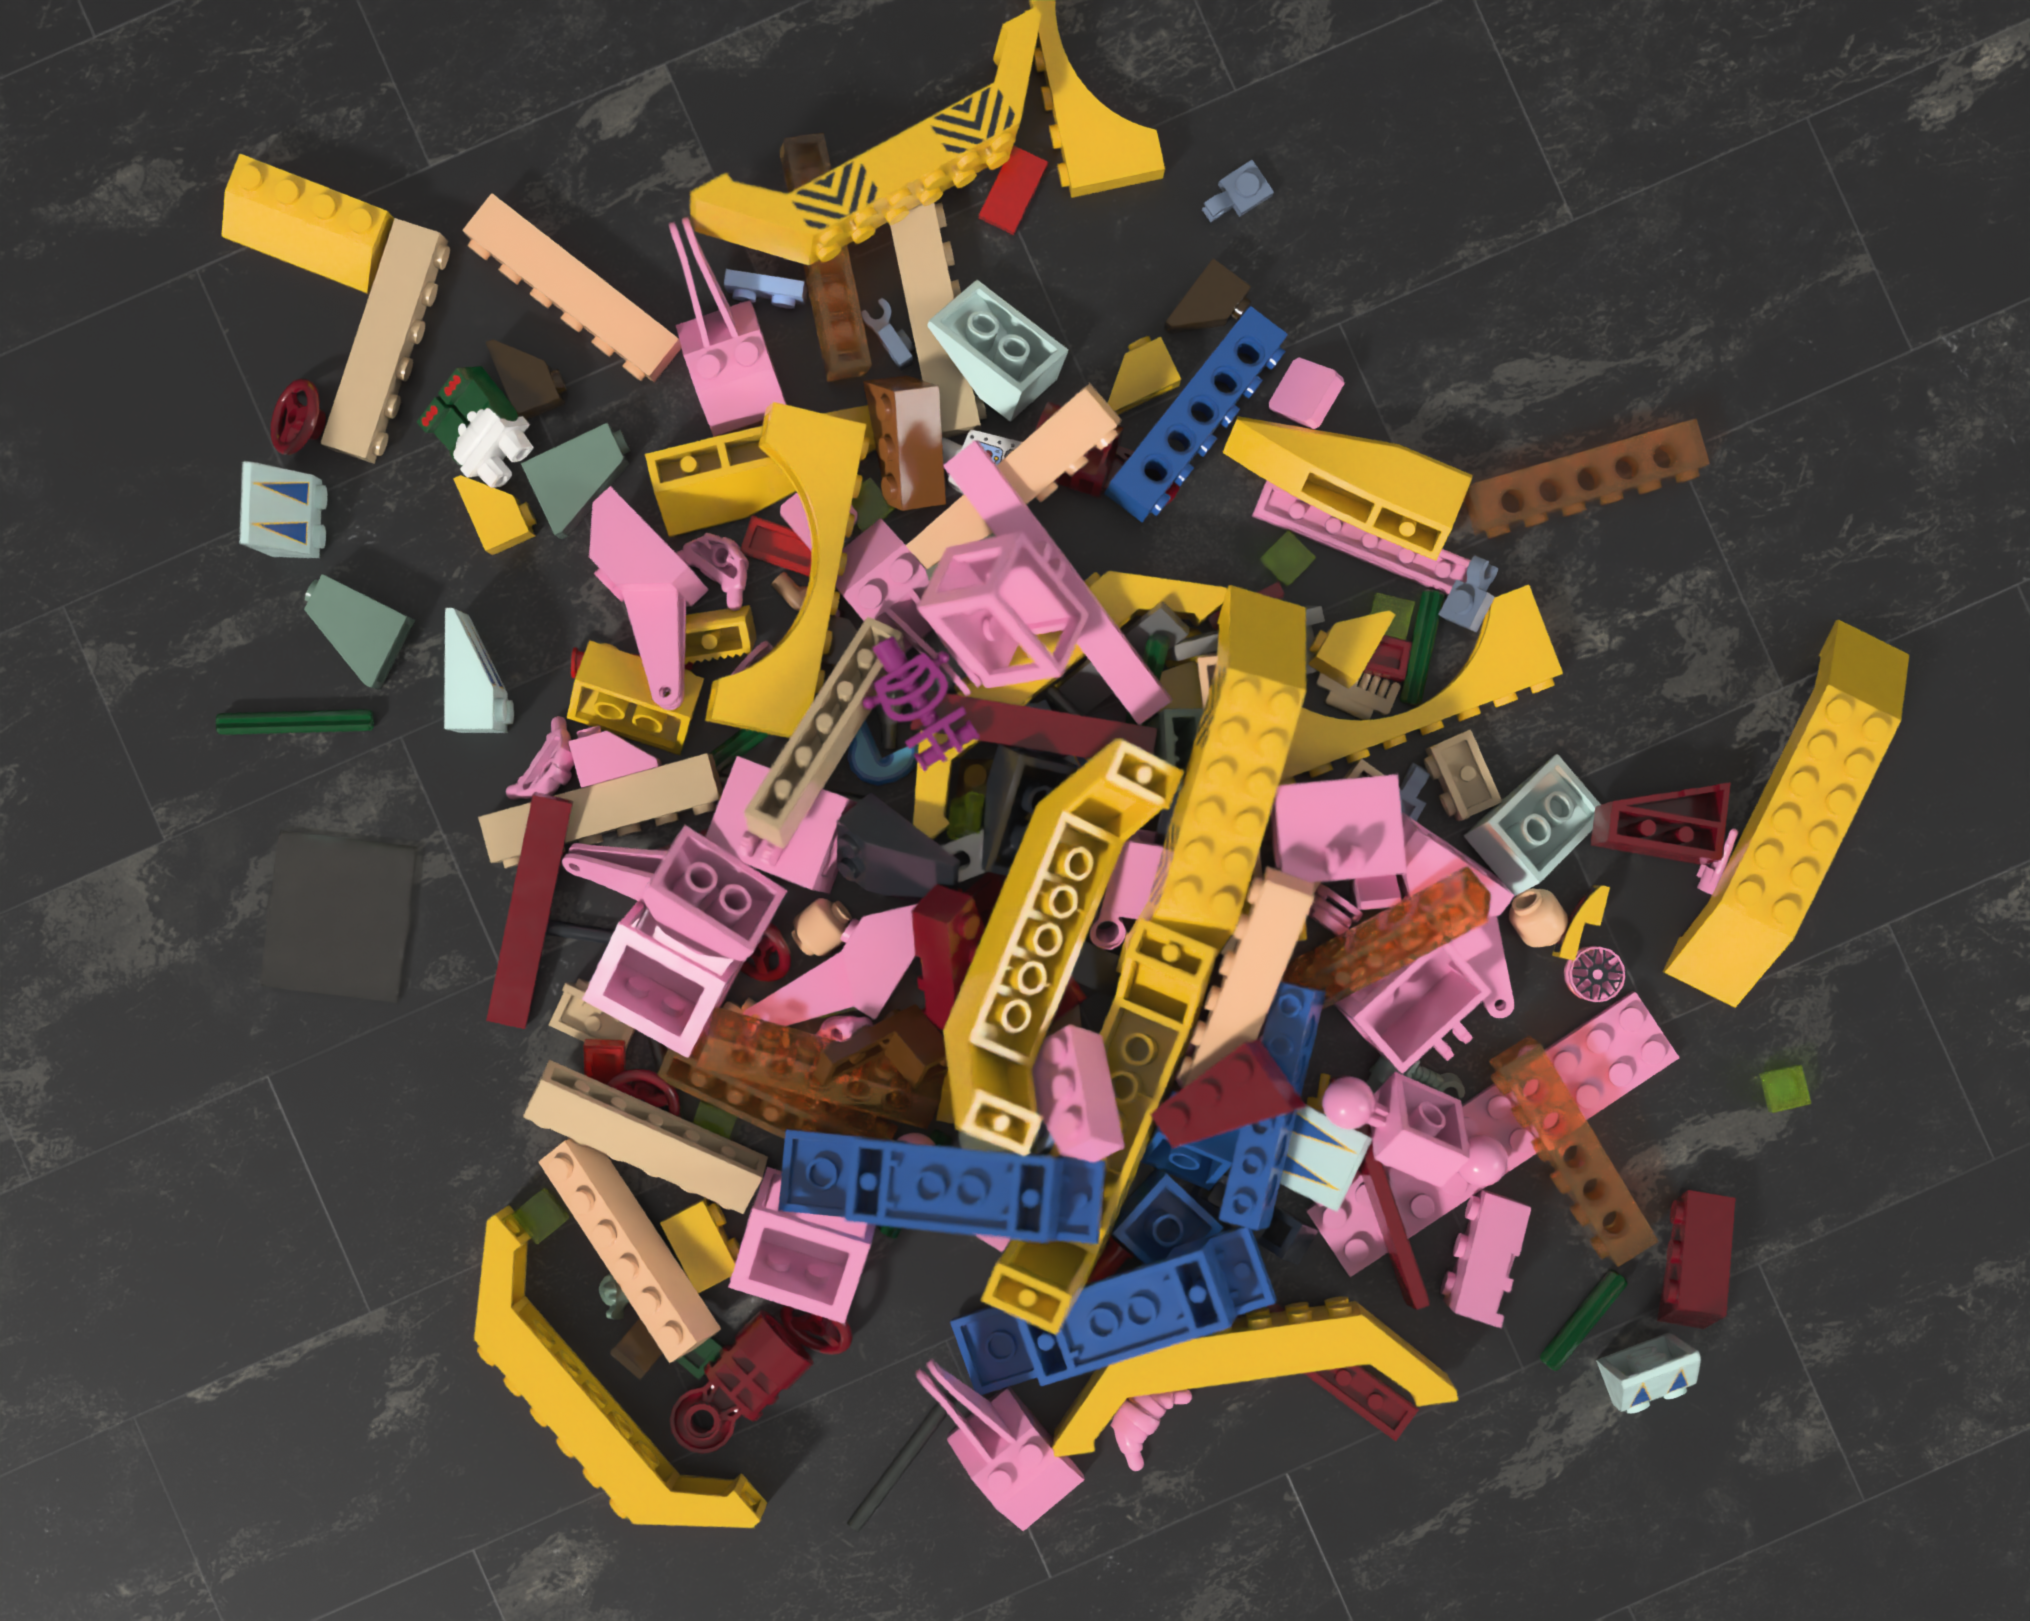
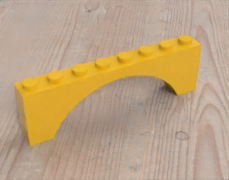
(1095, 143)
(822, 464)
(1507, 657)

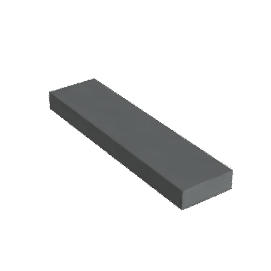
(1087, 687)

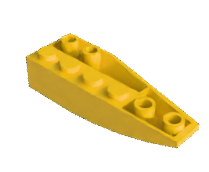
(723, 477)
(1357, 480)

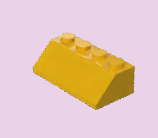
(305, 223)

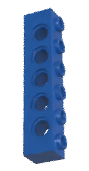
(1250, 335)
(1264, 1145)

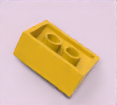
(616, 695)

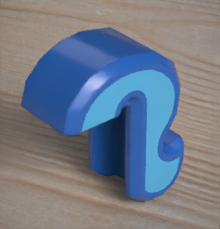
(871, 767)

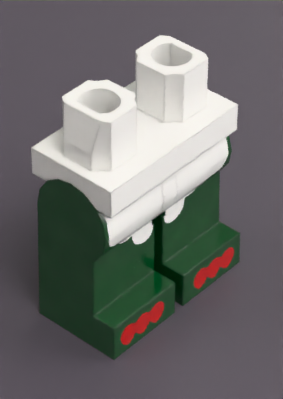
(477, 425)

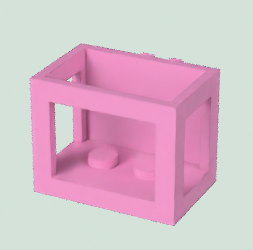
(1001, 596)
(1338, 829)
(812, 850)
(659, 983)
(1416, 1007)
(800, 1256)

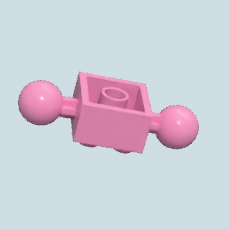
(1416, 1130)

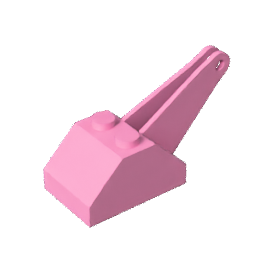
(725, 354)
(887, 585)
(654, 586)
(1433, 859)
(691, 890)
(859, 976)
(1004, 1449)

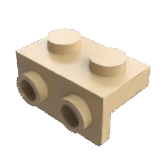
(1462, 776)
(585, 1020)

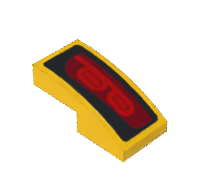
(1588, 911)

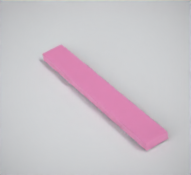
(1100, 636)

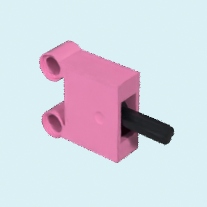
(1131, 881)

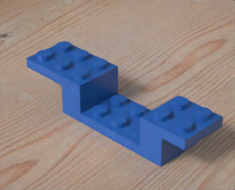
(942, 1187)
(1122, 1315)

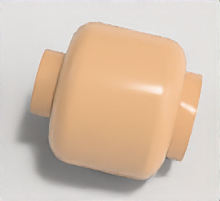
(1538, 917)
(821, 927)

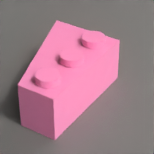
(1077, 1094)
(1485, 1256)

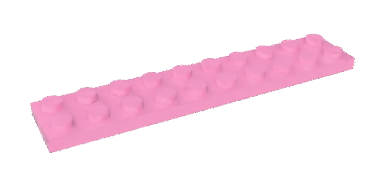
(1597, 1066)

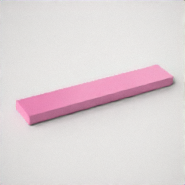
(1305, 520)

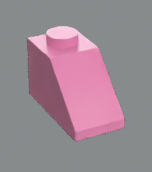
(607, 756)
(1374, 892)

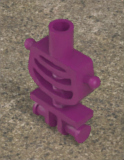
(898, 668)

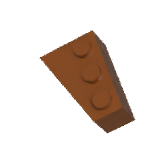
(907, 440)

